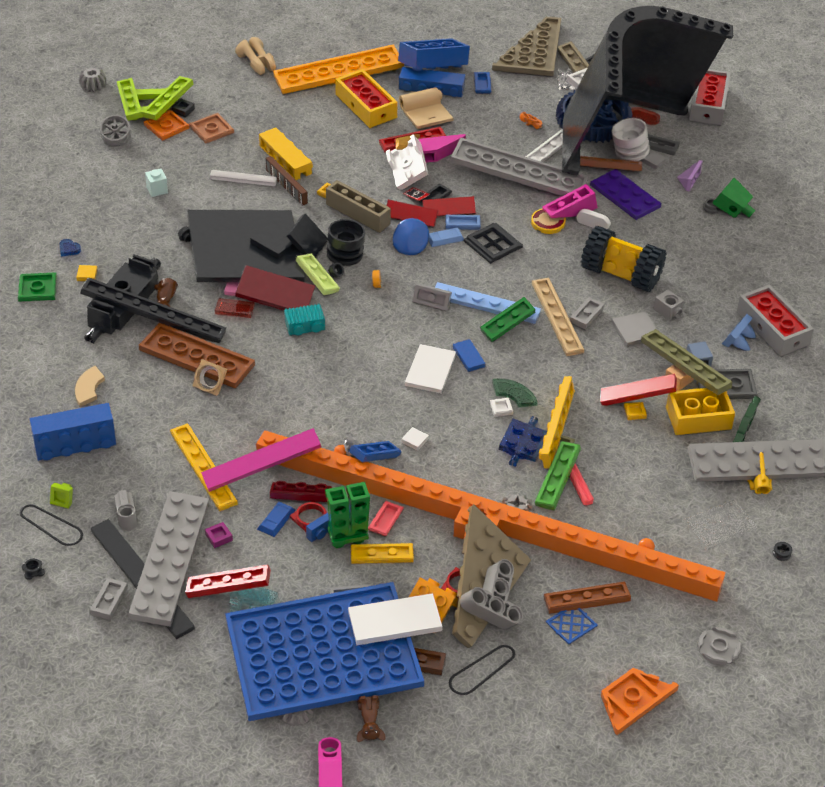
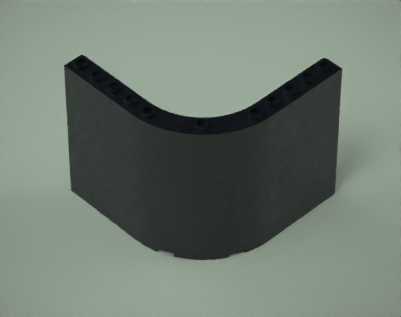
(644, 59)

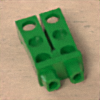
(348, 514)

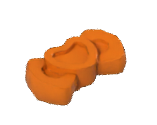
(531, 120)

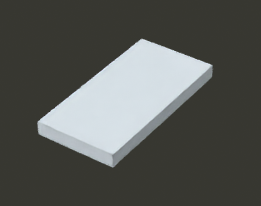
(394, 619)

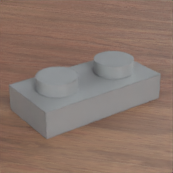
(432, 296)
(587, 313)
(108, 599)

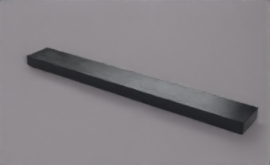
(153, 310)
(132, 567)

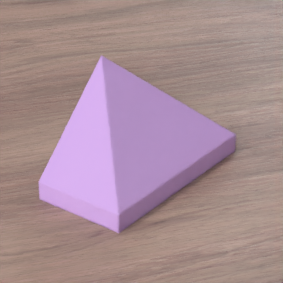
(690, 176)

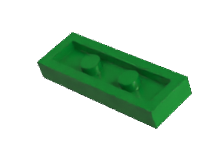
(507, 319)

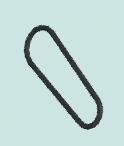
(66, 544)
(466, 693)

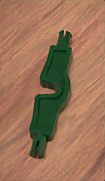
(747, 420)

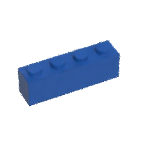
(447, 82)

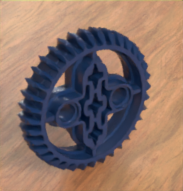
(604, 121)

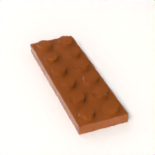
(188, 351)

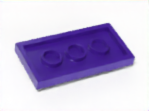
(625, 194)

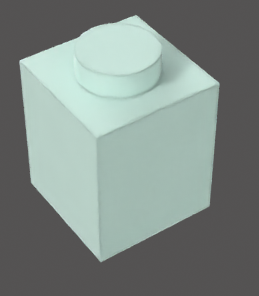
(156, 182)

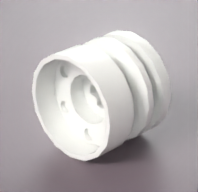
(631, 139)

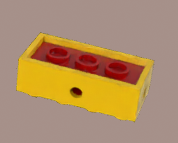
(366, 98)

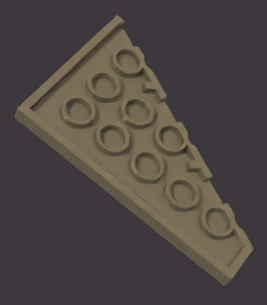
(534, 52)
(482, 548)

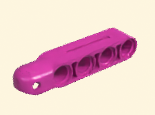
(330, 763)

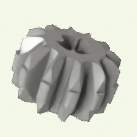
(92, 79)

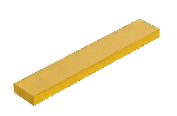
(200, 462)

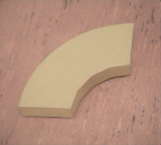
(87, 385)

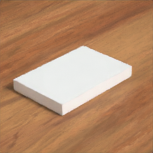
(430, 368)

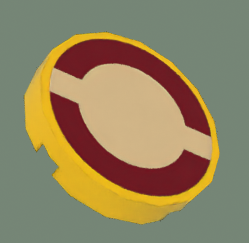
(542, 222)

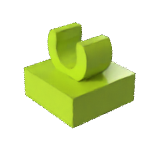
(61, 495)

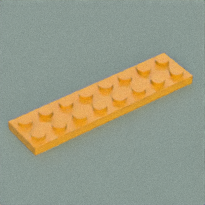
(327, 70)

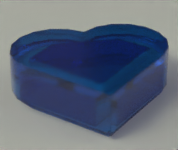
(69, 248)

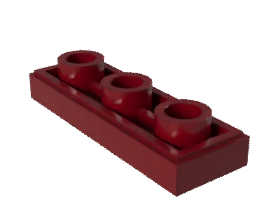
(298, 491)

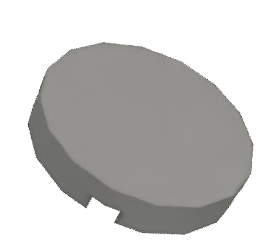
(718, 652)

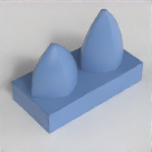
(736, 338)

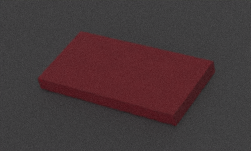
(273, 289)

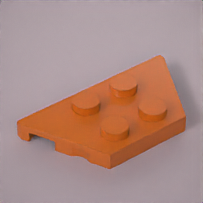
(633, 697)

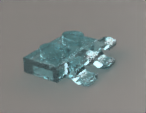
(254, 597)

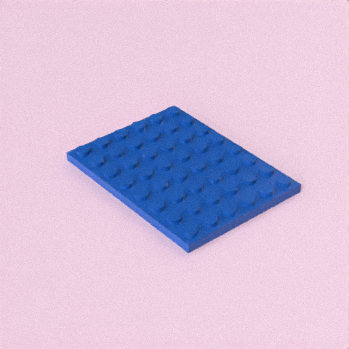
(307, 655)

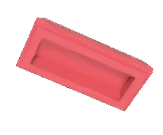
(385, 518)

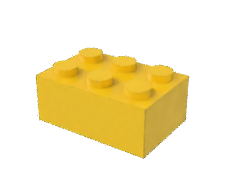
(699, 411)

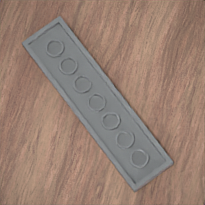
(516, 167)
(742, 459)
(168, 559)

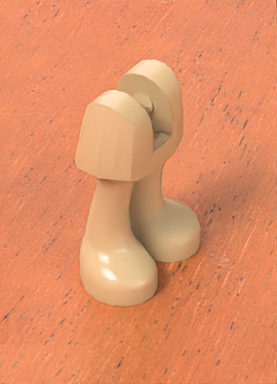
(259, 62)

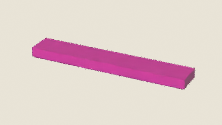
(261, 459)

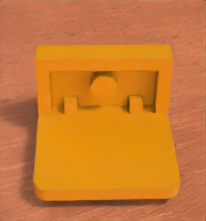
(443, 599)

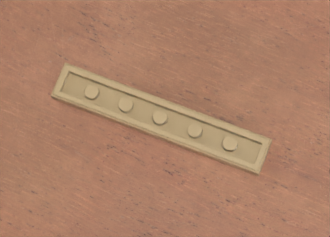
(557, 317)

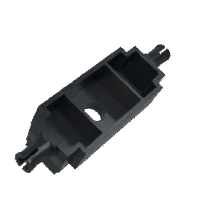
(135, 277)

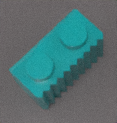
(304, 319)

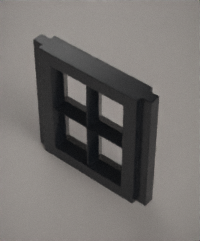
(482, 249)

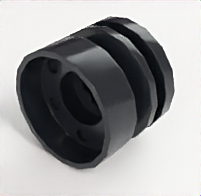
(345, 242)

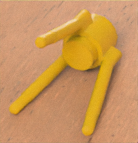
(761, 483)

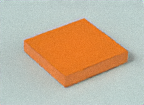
(167, 125)

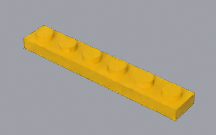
(558, 419)

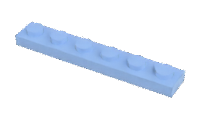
(482, 301)

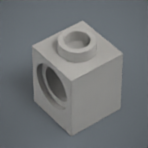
(669, 305)

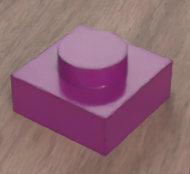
(218, 535)

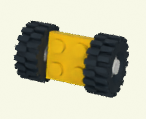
(623, 259)

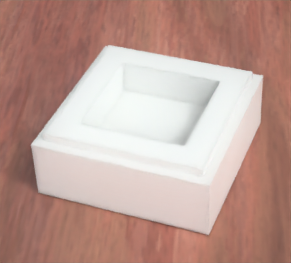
(501, 407)
(415, 439)

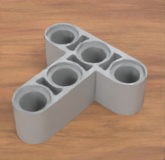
(491, 601)

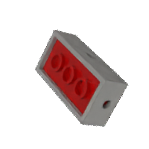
(710, 98)
(775, 320)

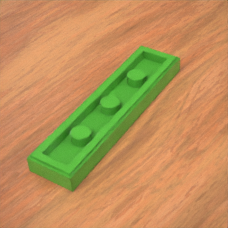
(557, 475)

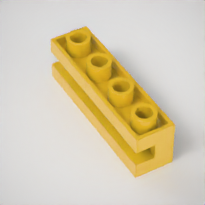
(285, 153)

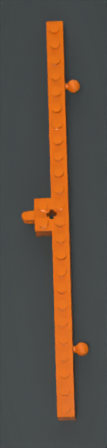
(516, 523)

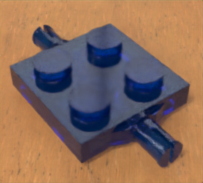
(522, 440)

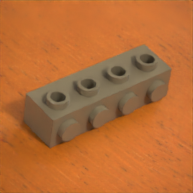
(358, 206)

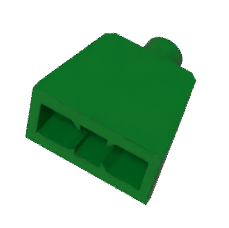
(734, 199)

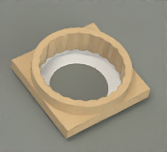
(199, 377)

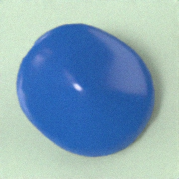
(410, 236)

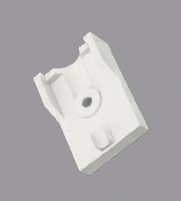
(408, 164)

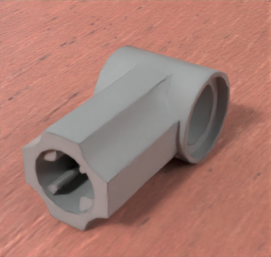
(125, 510)

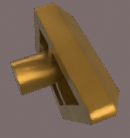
(402, 142)

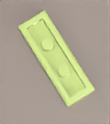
(317, 274)

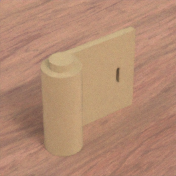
(424, 108)

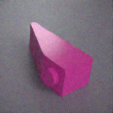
(572, 203)

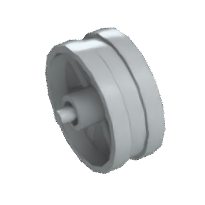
(115, 130)

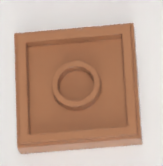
(211, 128)

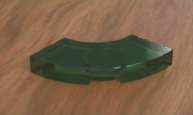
(514, 391)

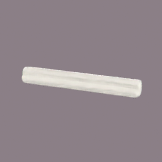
(243, 178)

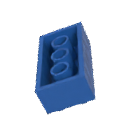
(433, 54)
(73, 431)

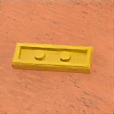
(382, 553)

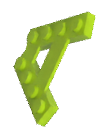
(163, 98)

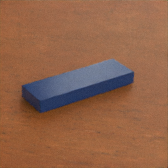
(375, 451)

